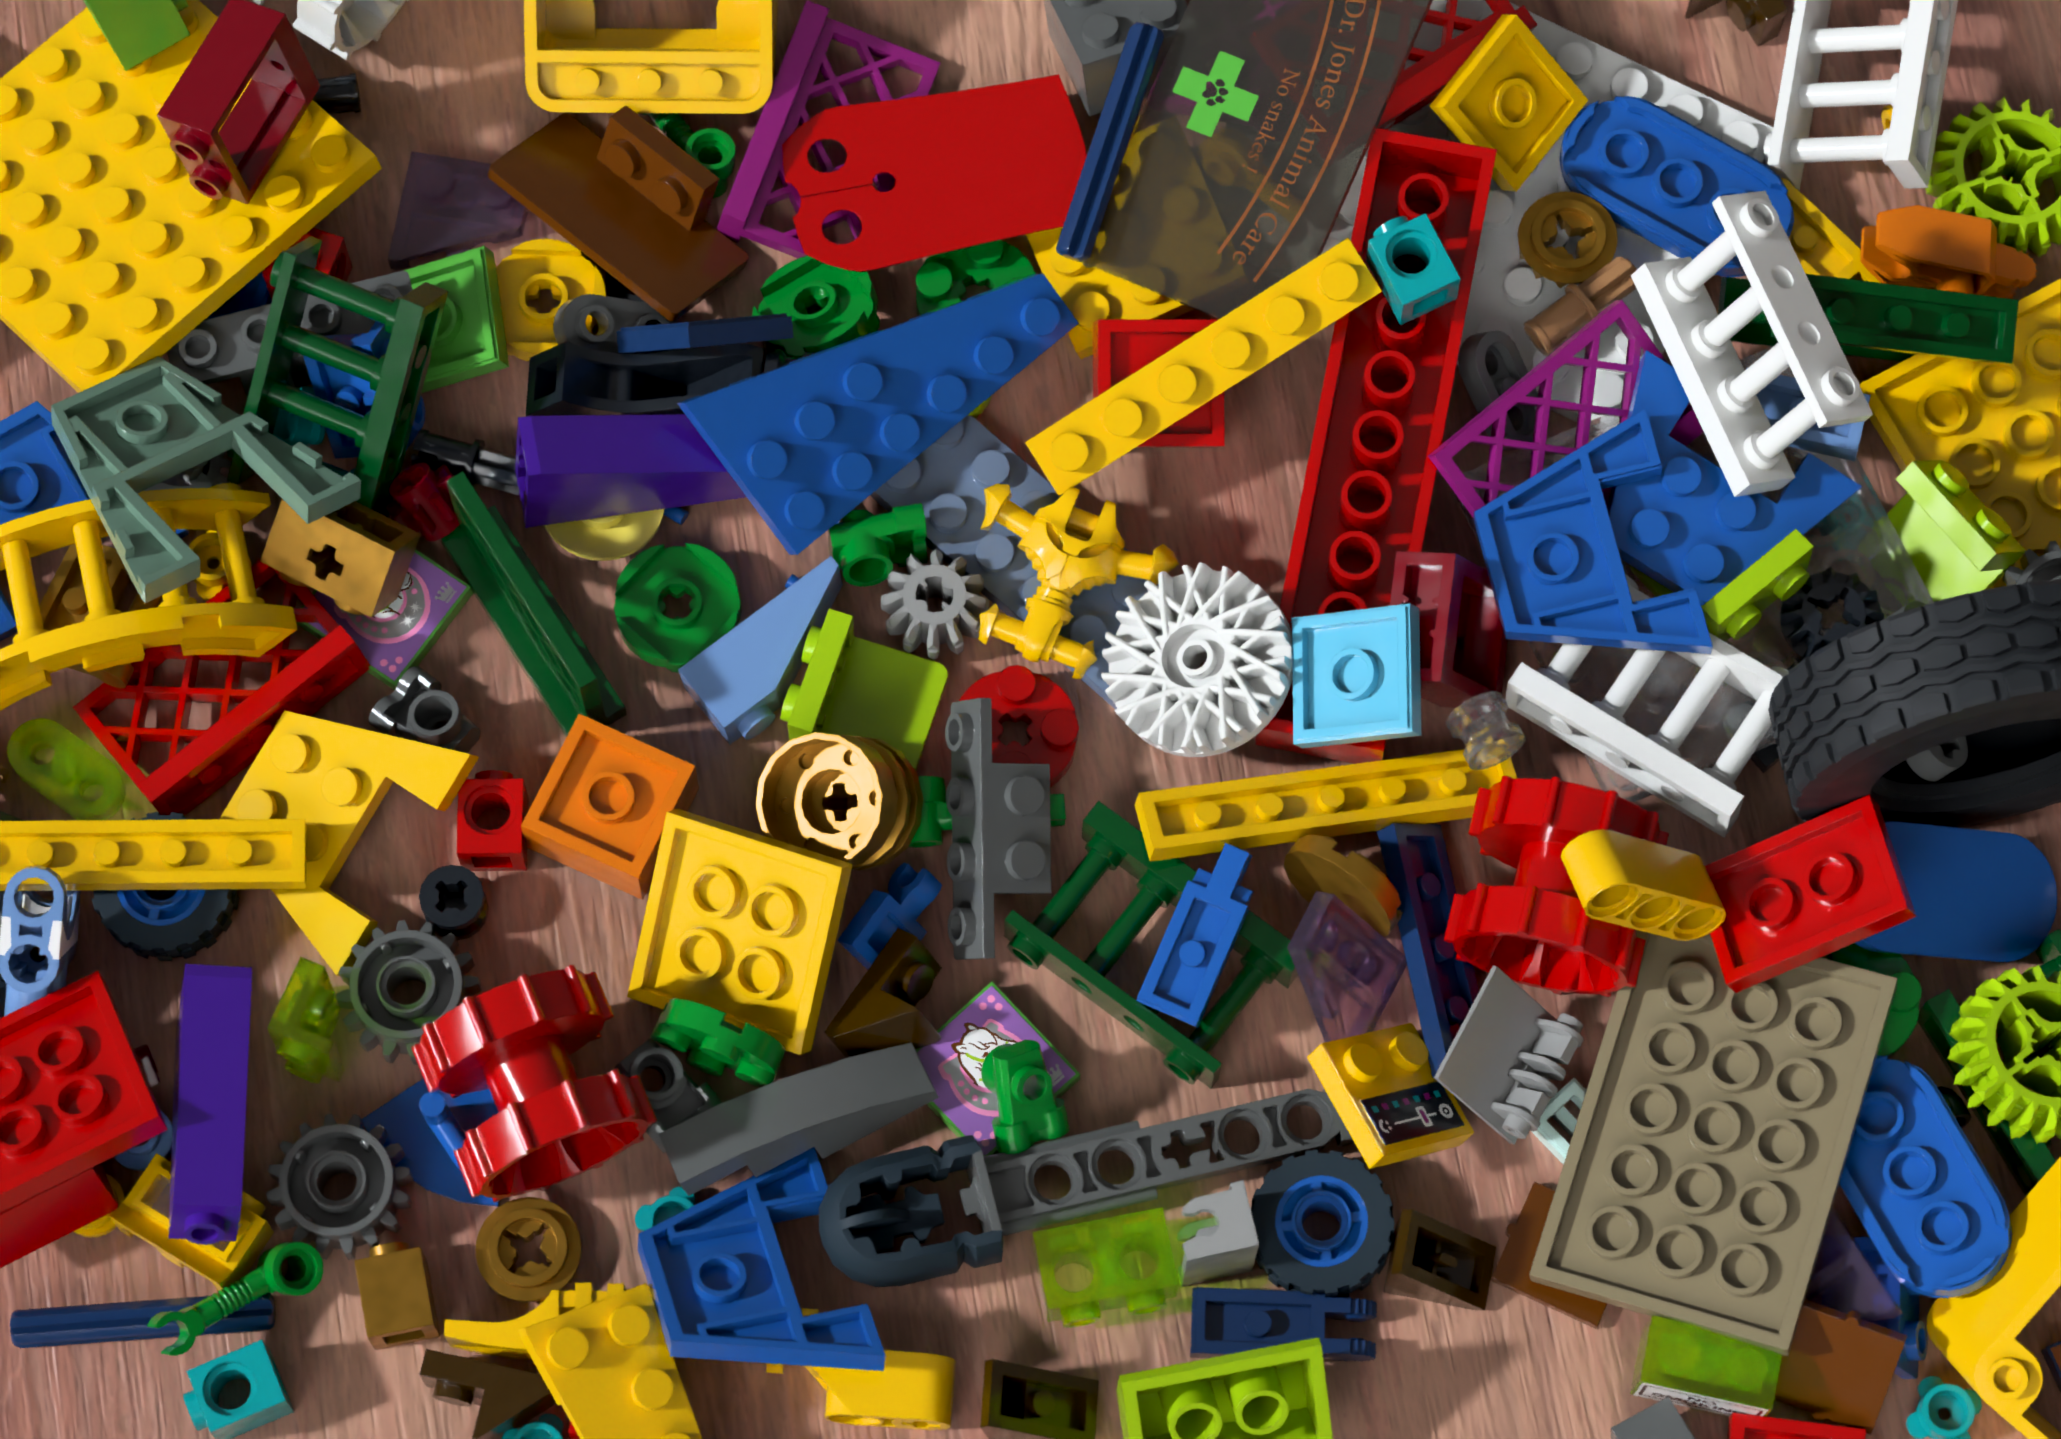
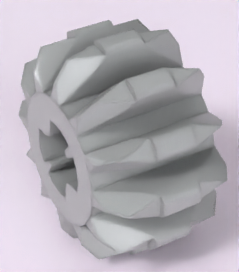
(910, 604)

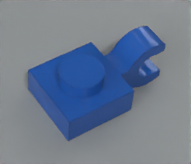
(886, 912)

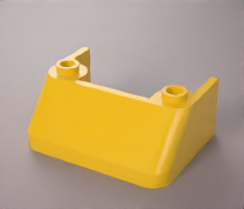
(649, 69)
(1981, 1327)

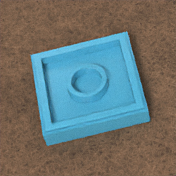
(1356, 676)

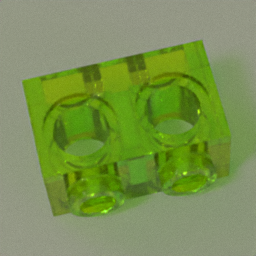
(1099, 1248)

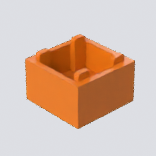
(608, 805)

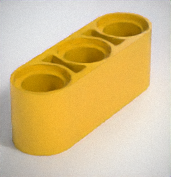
(1643, 885)

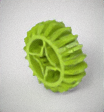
(2011, 146)
(2014, 1011)

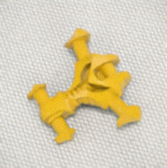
(1070, 554)

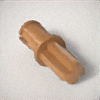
(1580, 305)

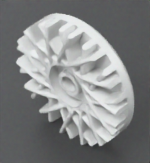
(1169, 636)

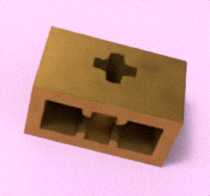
(345, 555)

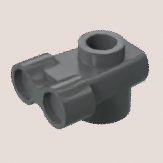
(424, 714)
(679, 1096)

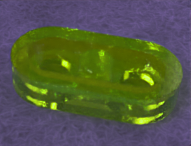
(69, 772)

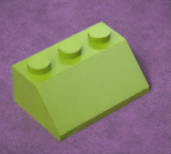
(1231, 1396)

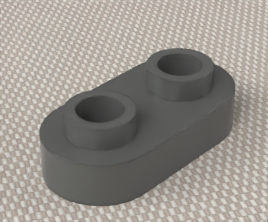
(611, 316)
(1488, 368)

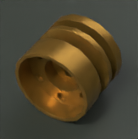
(807, 792)

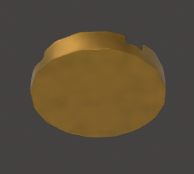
(1354, 880)

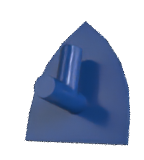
(430, 1131)

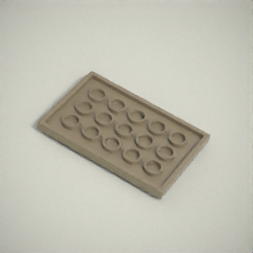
(1714, 1141)

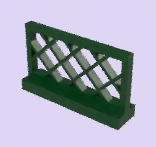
(527, 613)

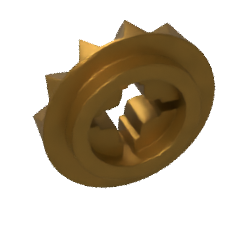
(1578, 216)
(524, 1220)

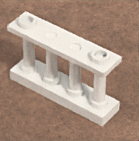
(1913, 92)
(1709, 366)
(1655, 759)

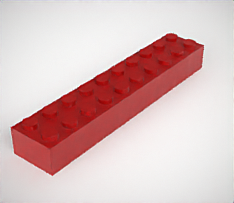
(1382, 404)

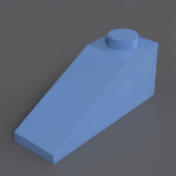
(754, 664)

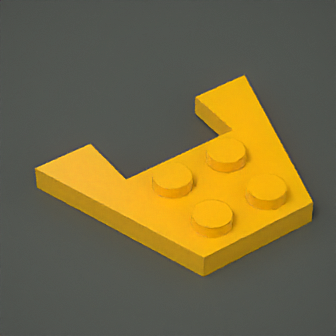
(336, 783)

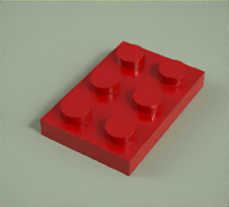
(1807, 893)

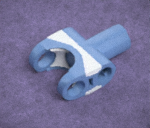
(35, 922)

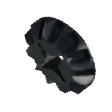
(1802, 622)

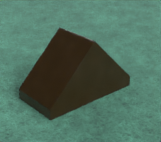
(1438, 1263)

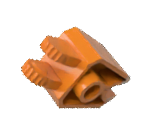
(1943, 253)

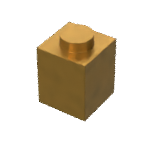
(396, 1295)

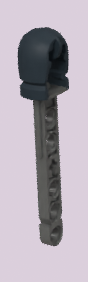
(1005, 1192)

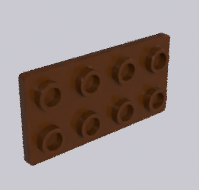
(626, 205)

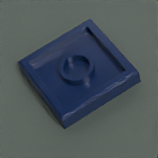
(704, 333)

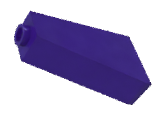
(614, 466)
(209, 1103)

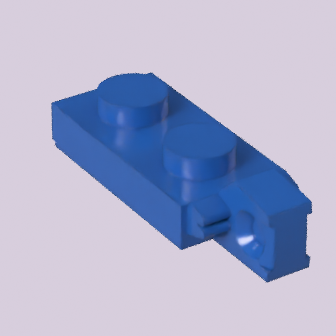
(1199, 939)

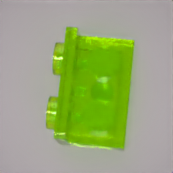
(305, 1024)

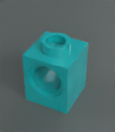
(1412, 293)
(266, 1400)

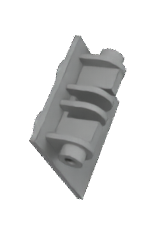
(1507, 1055)

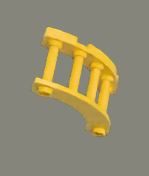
(119, 638)

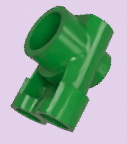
(871, 543)
(1024, 1097)

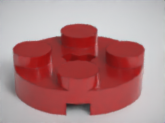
(1041, 704)

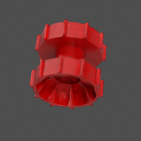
(1539, 924)
(519, 1049)

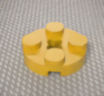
(539, 266)

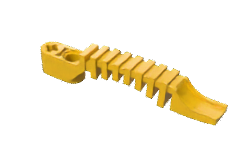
(908, 1394)

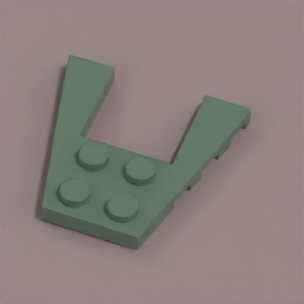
(157, 426)

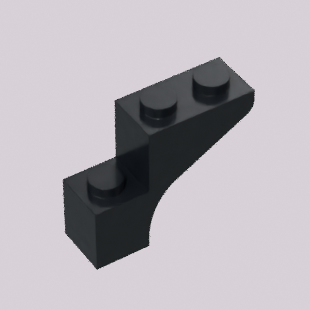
(598, 382)

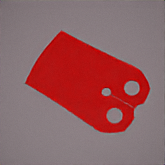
(963, 167)

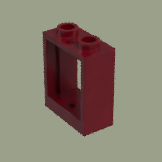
(241, 46)
(1452, 604)

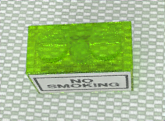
(1704, 1369)

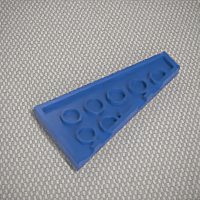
(850, 417)

